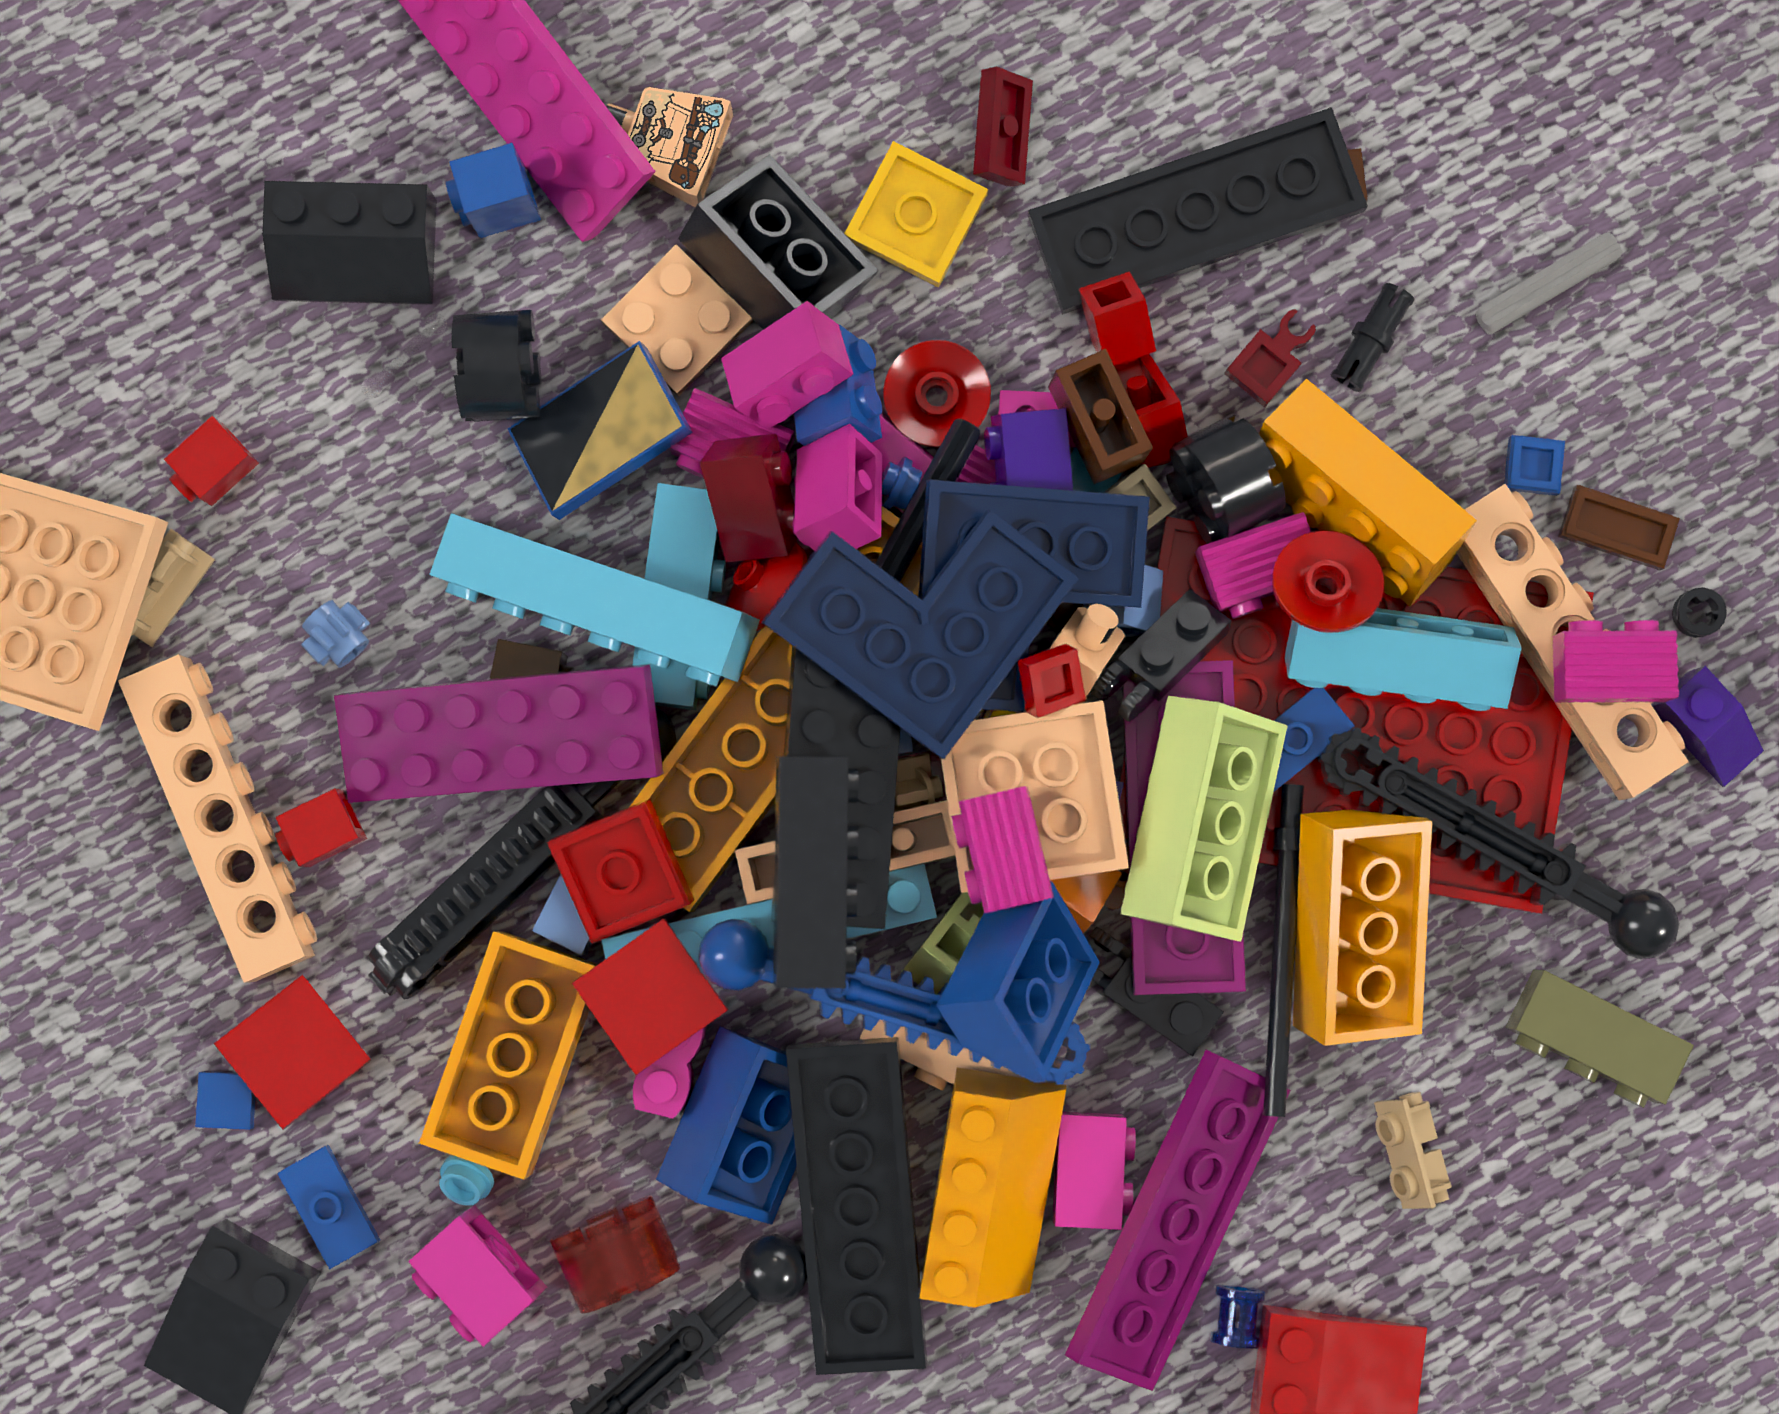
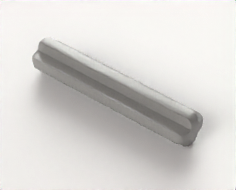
(1548, 283)

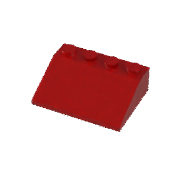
(1336, 1364)

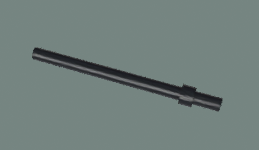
(1286, 842)

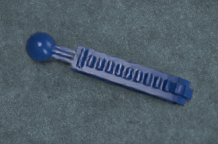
(738, 955)

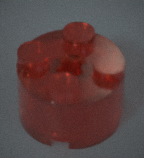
(616, 1255)

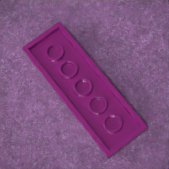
(499, 734)
(1163, 955)
(1175, 1224)

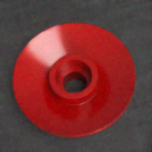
(935, 366)
(1331, 561)
(763, 581)

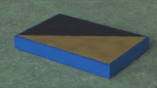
(599, 430)

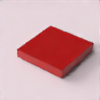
(621, 871)
(650, 996)
(292, 1052)

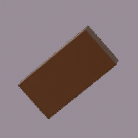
(1619, 527)

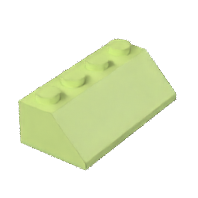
(1204, 818)

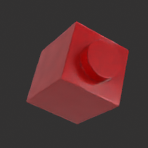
(1118, 318)
(209, 462)
(319, 829)

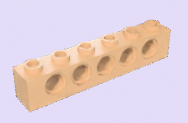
(1504, 585)
(151, 700)

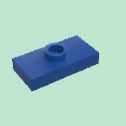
(1308, 731)
(328, 1206)

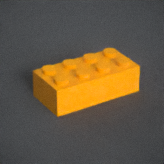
(1363, 489)
(509, 1056)

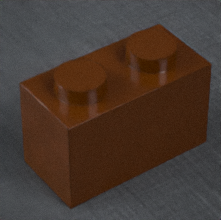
(1100, 416)

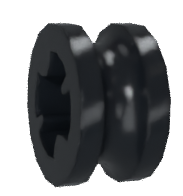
(1697, 596)

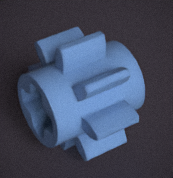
(335, 633)

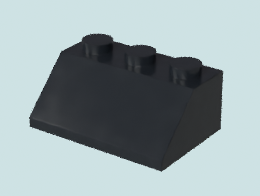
(349, 242)
(775, 246)

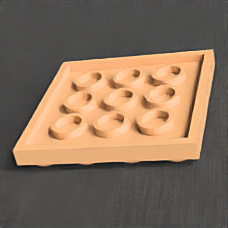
(68, 597)

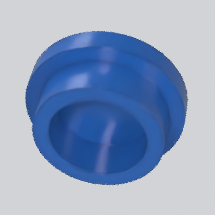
(899, 483)

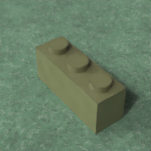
(1598, 1039)

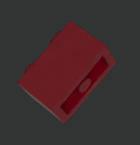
(750, 497)

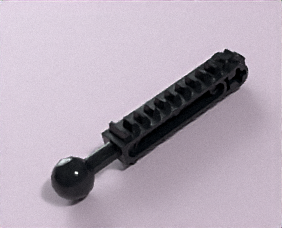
(488, 883)
(1639, 922)
(769, 1273)

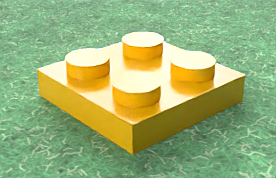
(916, 214)

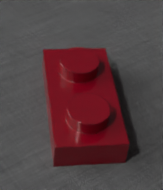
(1003, 126)

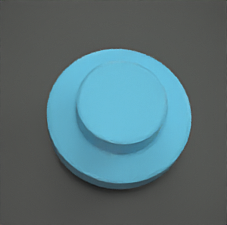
(465, 1180)

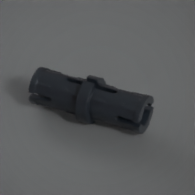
(1372, 337)

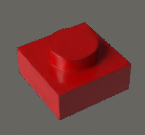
(1051, 680)

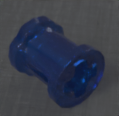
(1248, 1300)

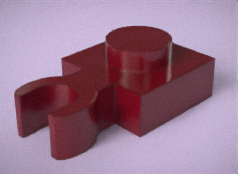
(1267, 362)

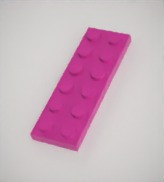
(538, 105)

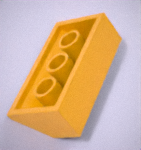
(1361, 925)
(991, 1188)

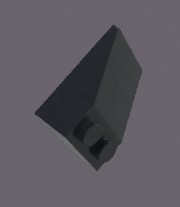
(230, 1316)

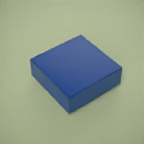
(1534, 465)
(224, 1101)

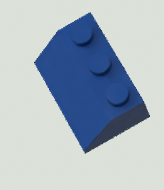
(1020, 985)
(736, 1131)

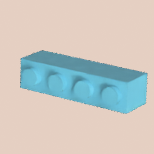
(685, 559)
(1412, 657)

